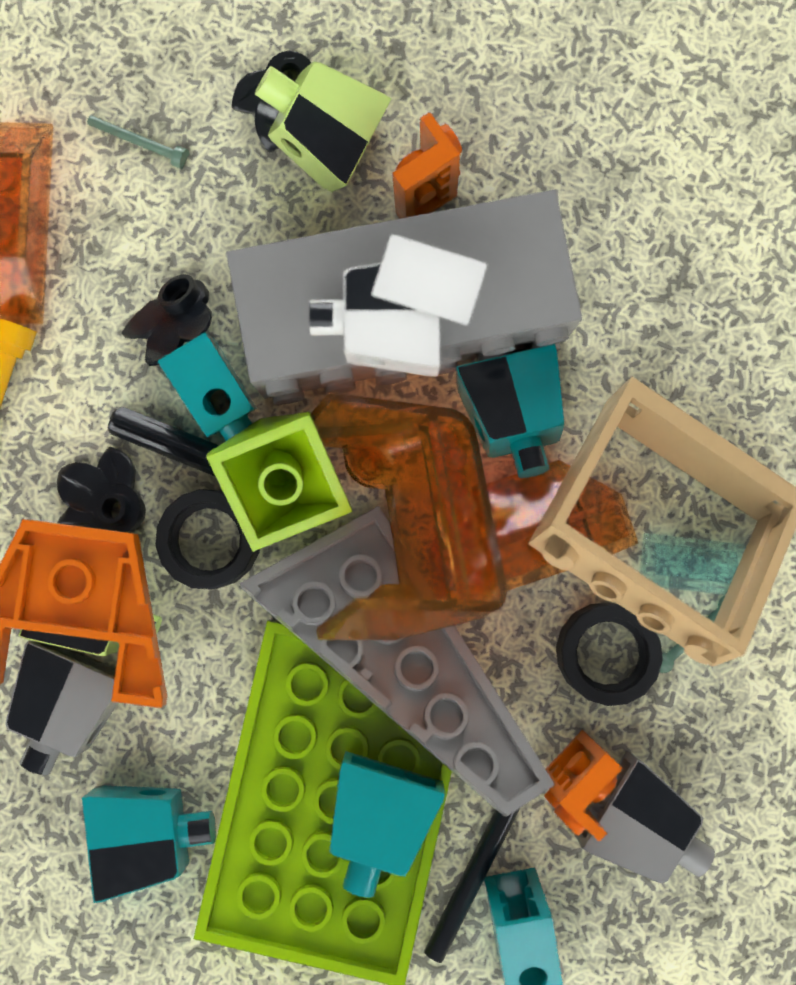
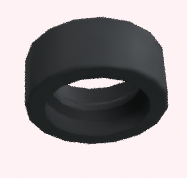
(169, 551)
(639, 680)

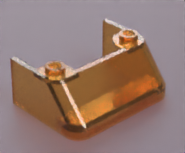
(436, 514)

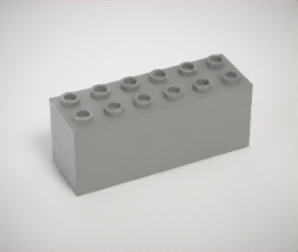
(522, 302)

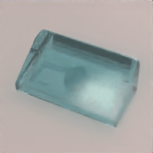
(690, 563)

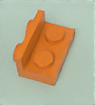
(428, 175)
(580, 776)

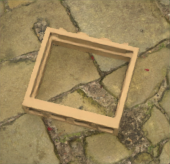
(718, 467)

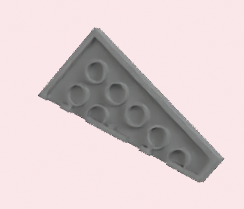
(419, 681)

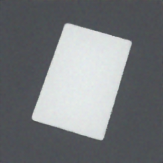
(429, 279)

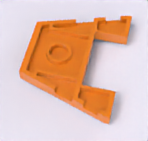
(84, 587)

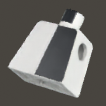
(376, 329)

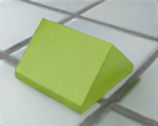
(279, 479)

